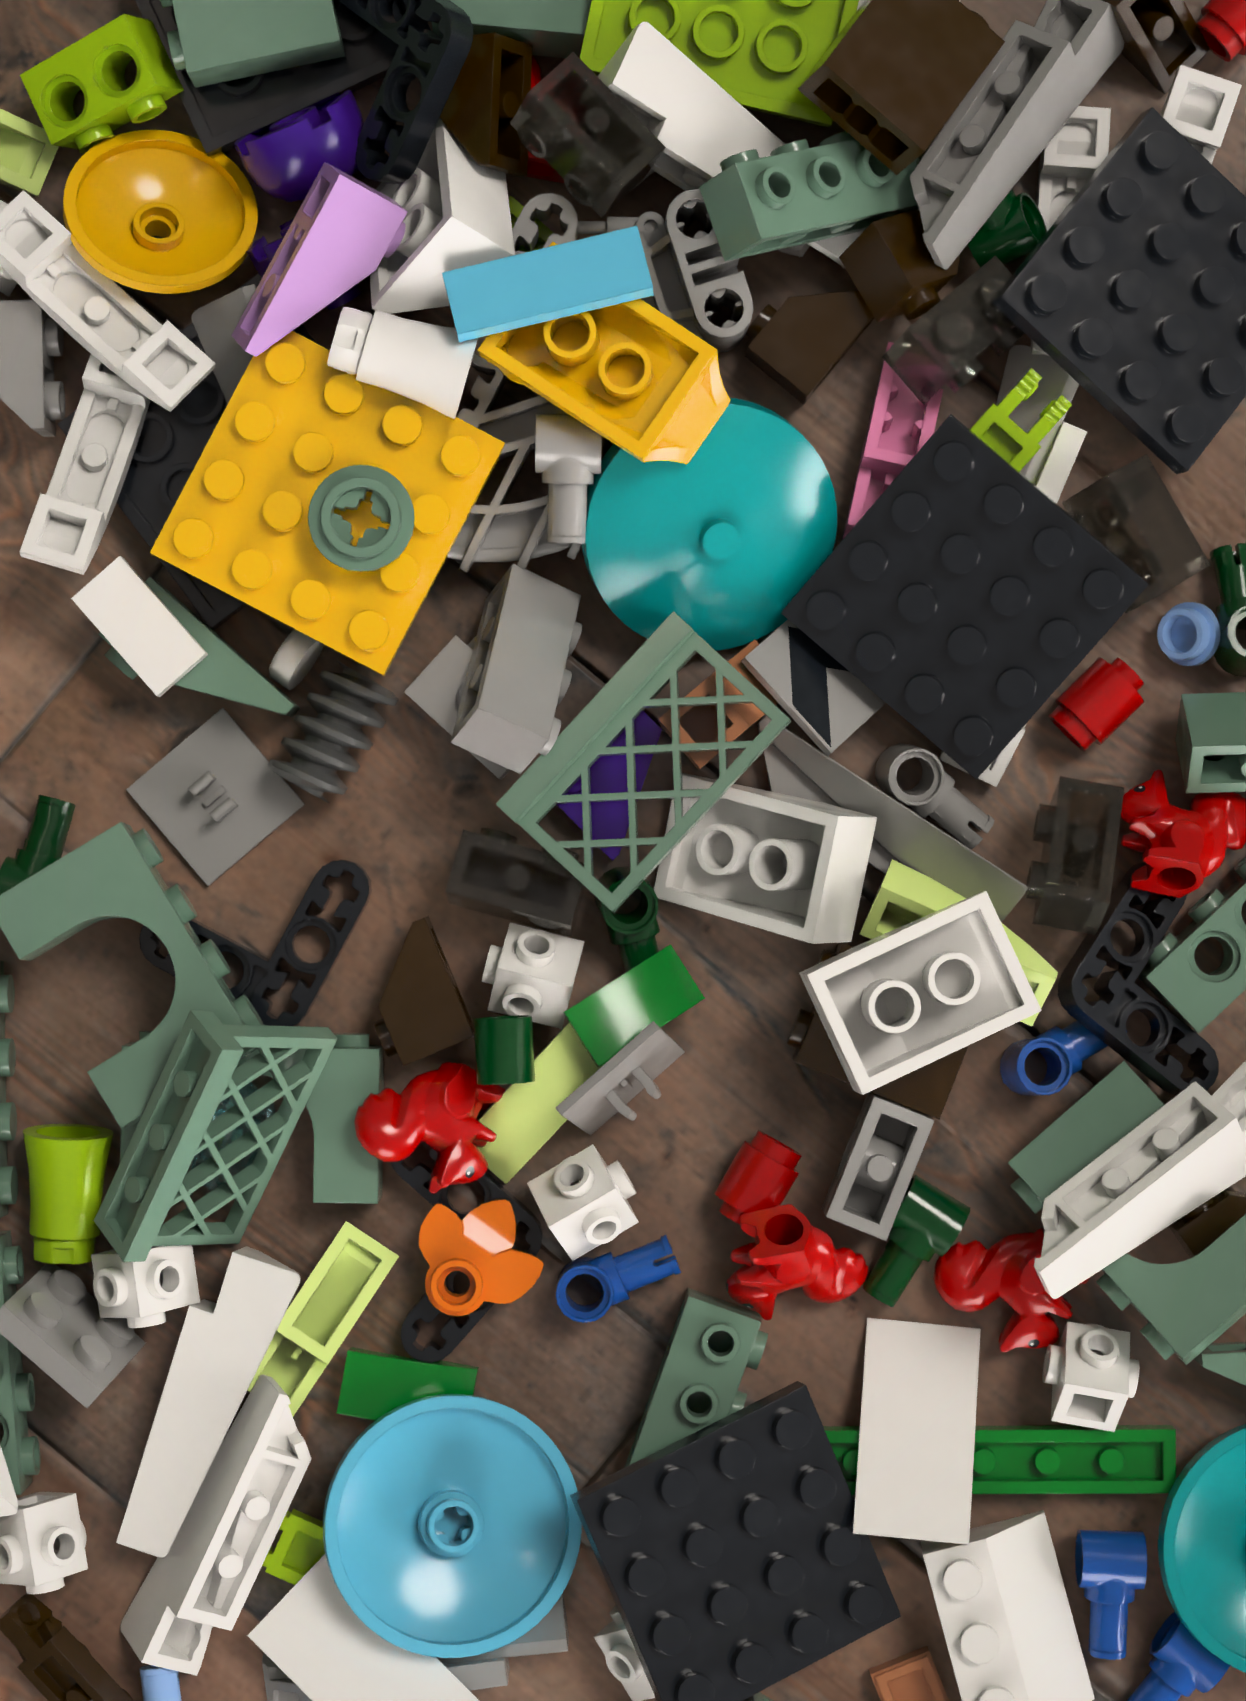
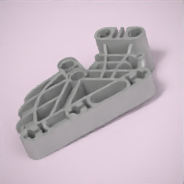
(686, 282)

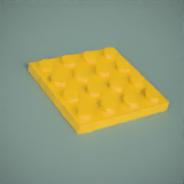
(252, 489)

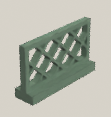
(603, 722)
(180, 1126)

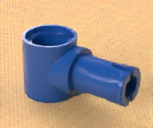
(1063, 1053)
(618, 1277)
(1109, 1570)
(1178, 1665)

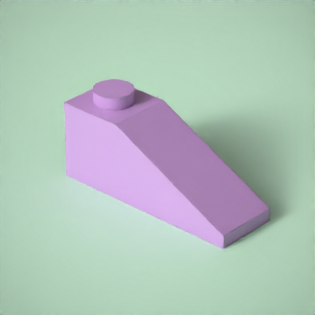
(326, 252)

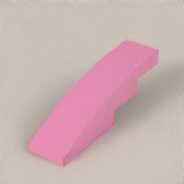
(893, 437)

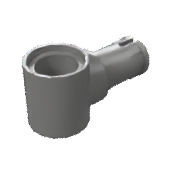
(568, 459)
(933, 794)

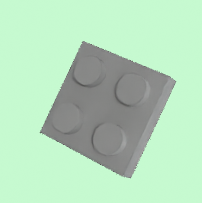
(63, 1334)

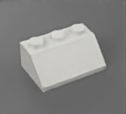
(452, 222)
(1007, 1614)

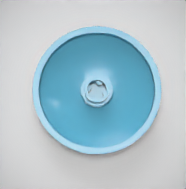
(451, 1525)

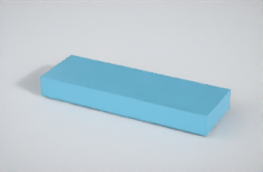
(548, 283)

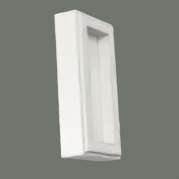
(139, 626)

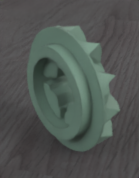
(345, 491)

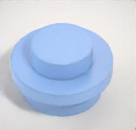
(1189, 634)

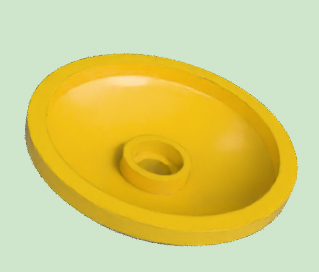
(162, 188)

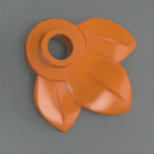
(480, 1249)

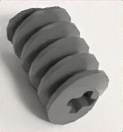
(333, 732)

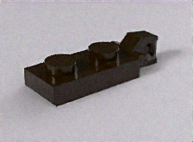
(54, 1657)

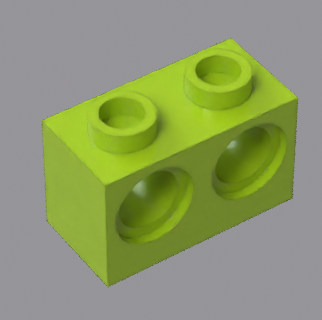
(98, 69)

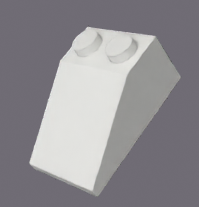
(771, 862)
(920, 992)

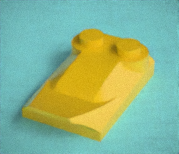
(621, 375)

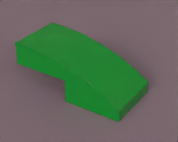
(619, 1011)
(382, 1381)

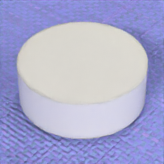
(294, 659)

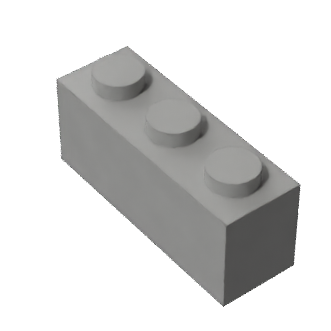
(518, 670)

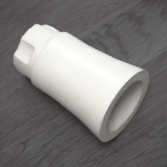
(403, 357)

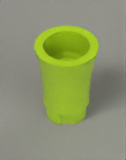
(65, 1189)

